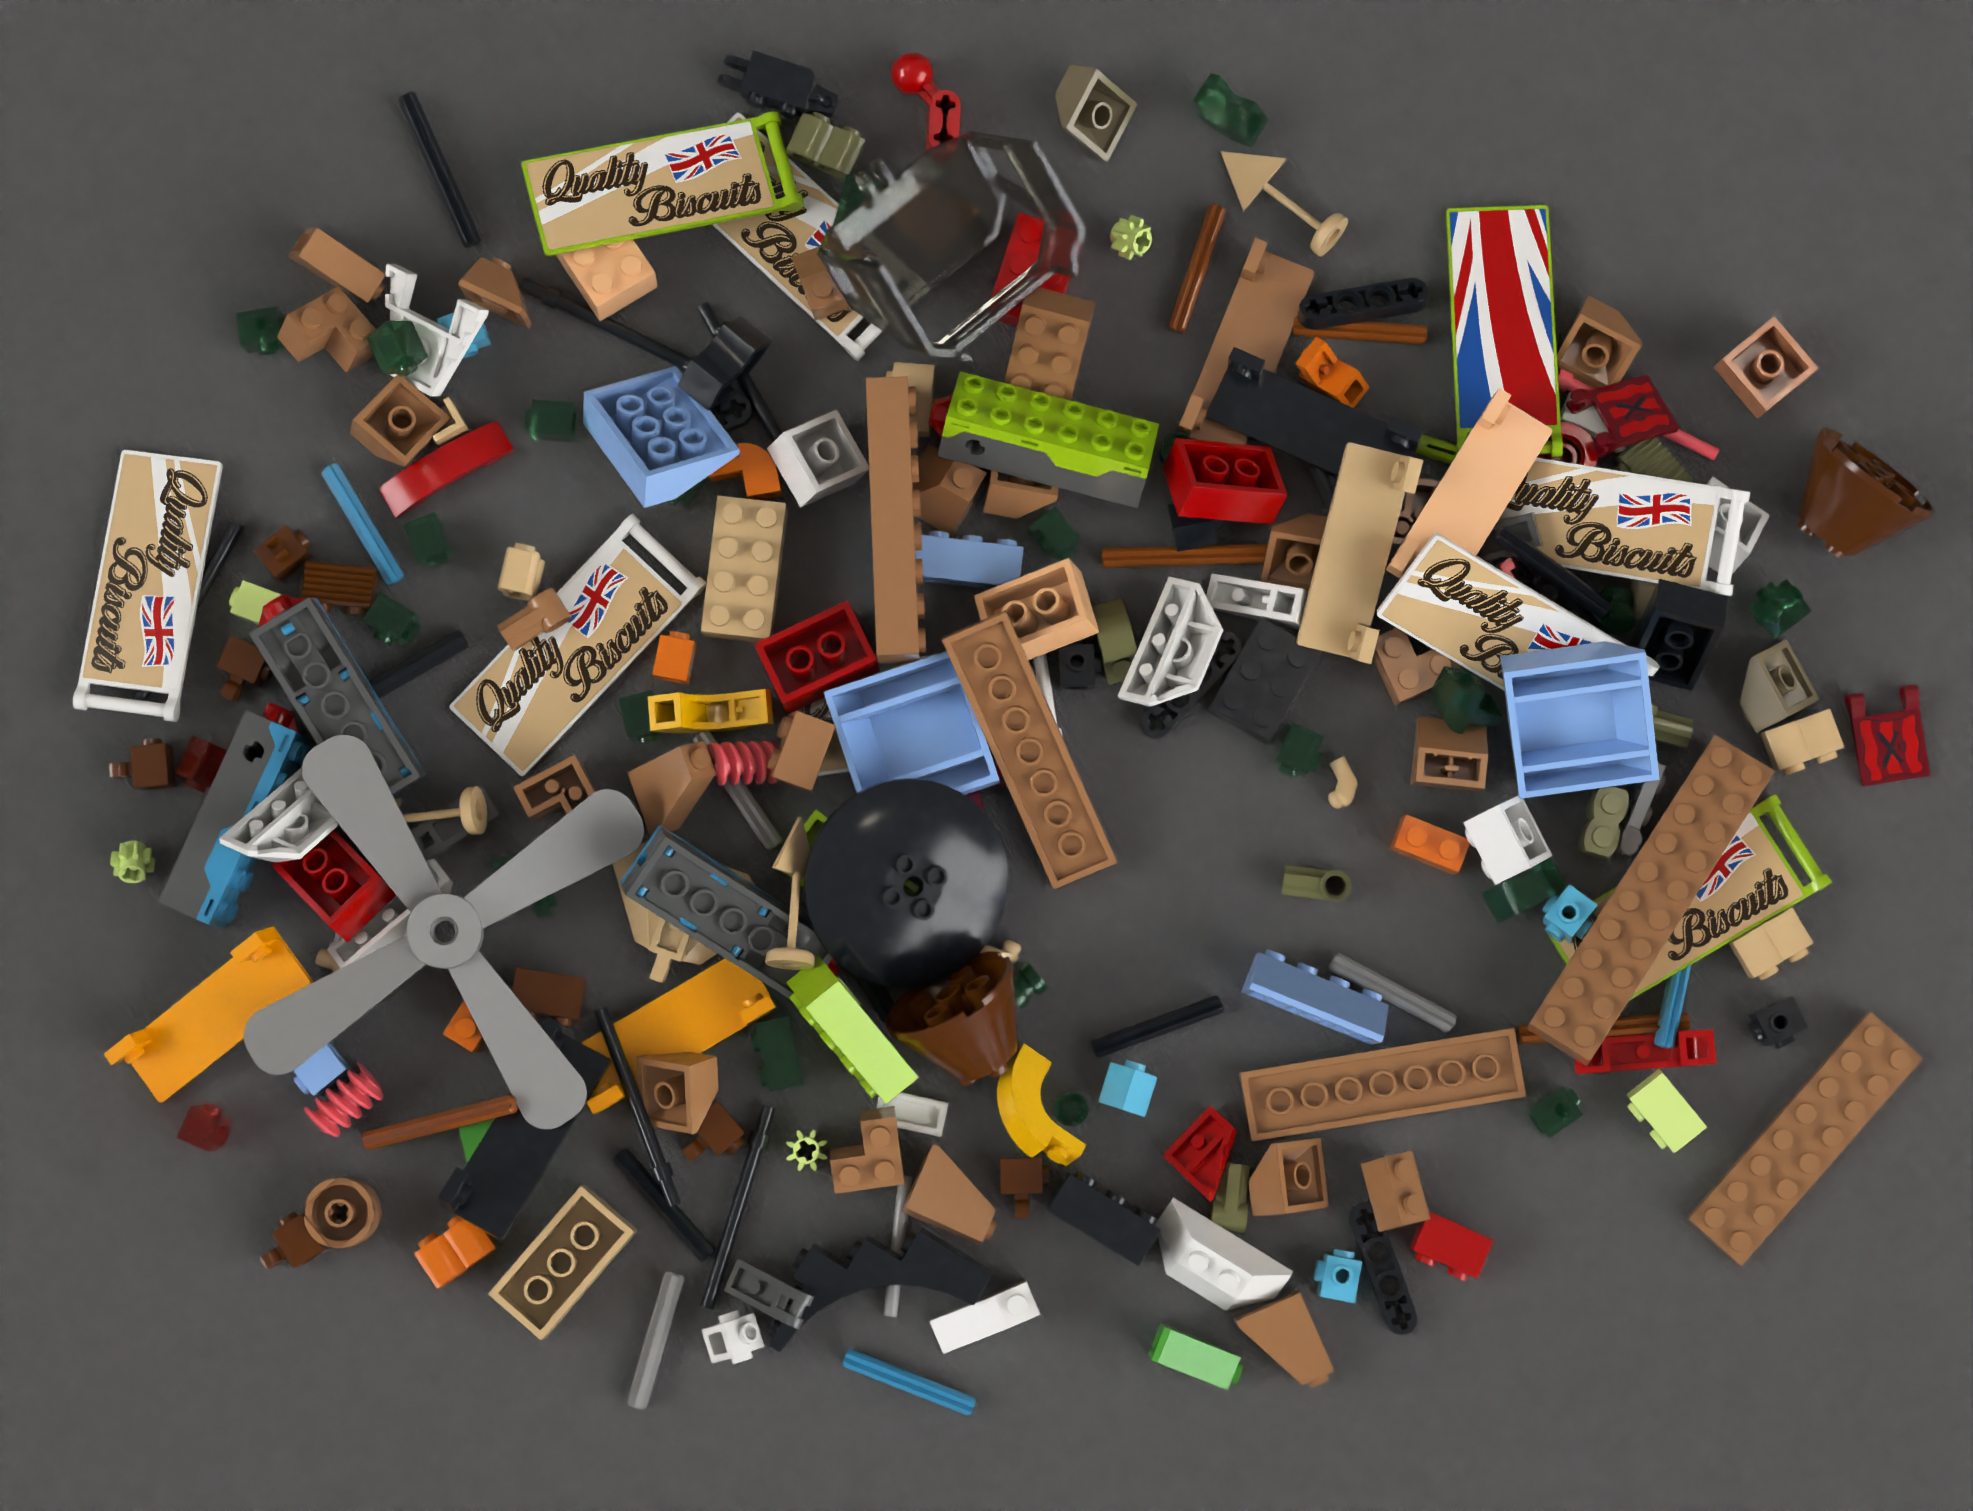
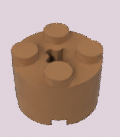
(322, 1212)

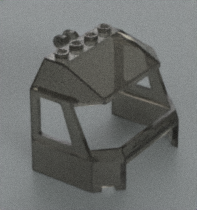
(933, 223)

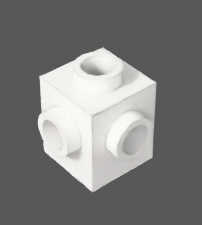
(733, 1337)

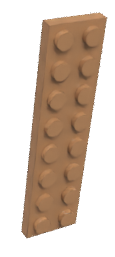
(1029, 749)
(1382, 1084)
(1804, 1138)

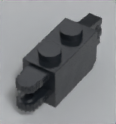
(779, 86)

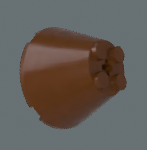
(1856, 497)
(963, 1020)

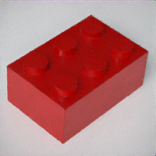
(1022, 254)
(1224, 481)
(816, 657)
(337, 885)

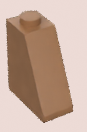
(337, 265)
(672, 785)
(949, 1199)
(1289, 1337)

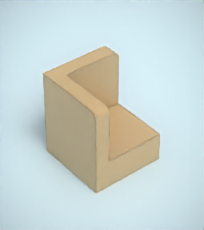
(454, 428)

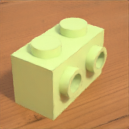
(1666, 1112)

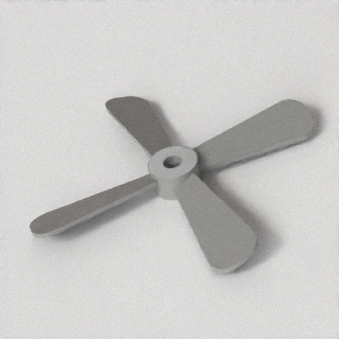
(358, 798)

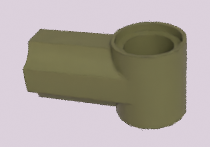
(1671, 728)
(1311, 882)
(1230, 1205)

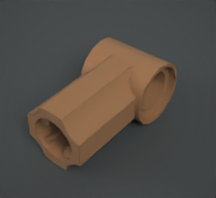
(543, 614)

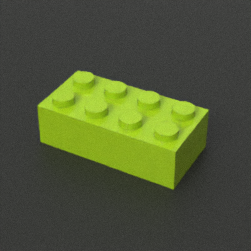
(850, 1032)

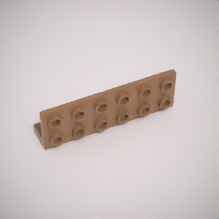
(1255, 322)

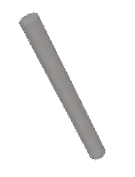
(898, 1239)

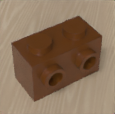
(551, 995)

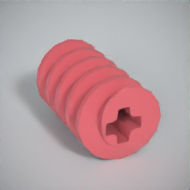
(742, 760)
(345, 1102)

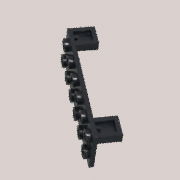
(1300, 418)
(515, 1153)

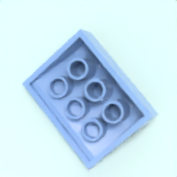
(656, 435)
(1316, 998)

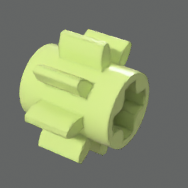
(1131, 237)
(132, 861)
(815, 1154)

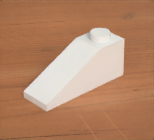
(1257, 599)
(986, 1317)

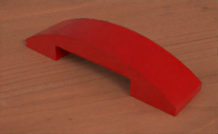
(444, 467)
(1640, 1053)

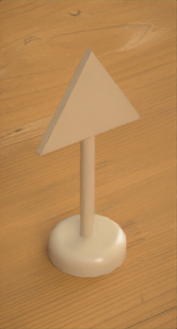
(1252, 174)
(471, 811)
(793, 861)

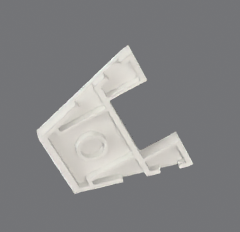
(443, 345)

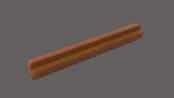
(1197, 268)
(1368, 332)

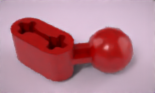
(914, 76)

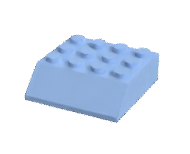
(1579, 718)
(912, 726)

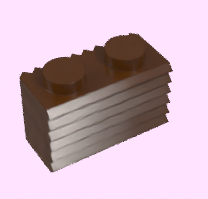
(341, 586)

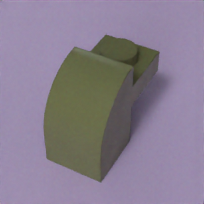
(1114, 640)

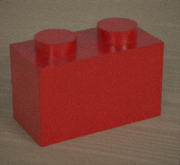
(1451, 1245)

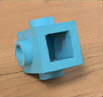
(1571, 903)

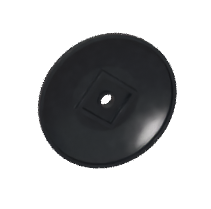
(860, 872)

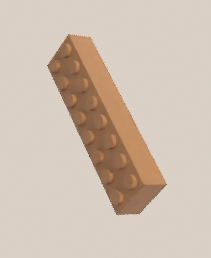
(892, 520)

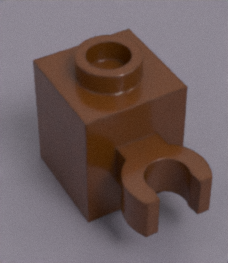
(284, 552)
(244, 664)
(149, 766)
(717, 1131)
(1023, 1178)
(293, 1243)

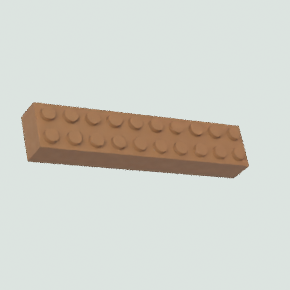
(1650, 900)

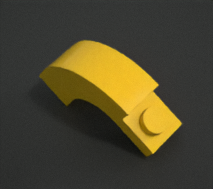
(710, 713)
(1023, 1110)

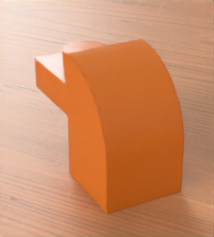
(1330, 376)
(757, 469)

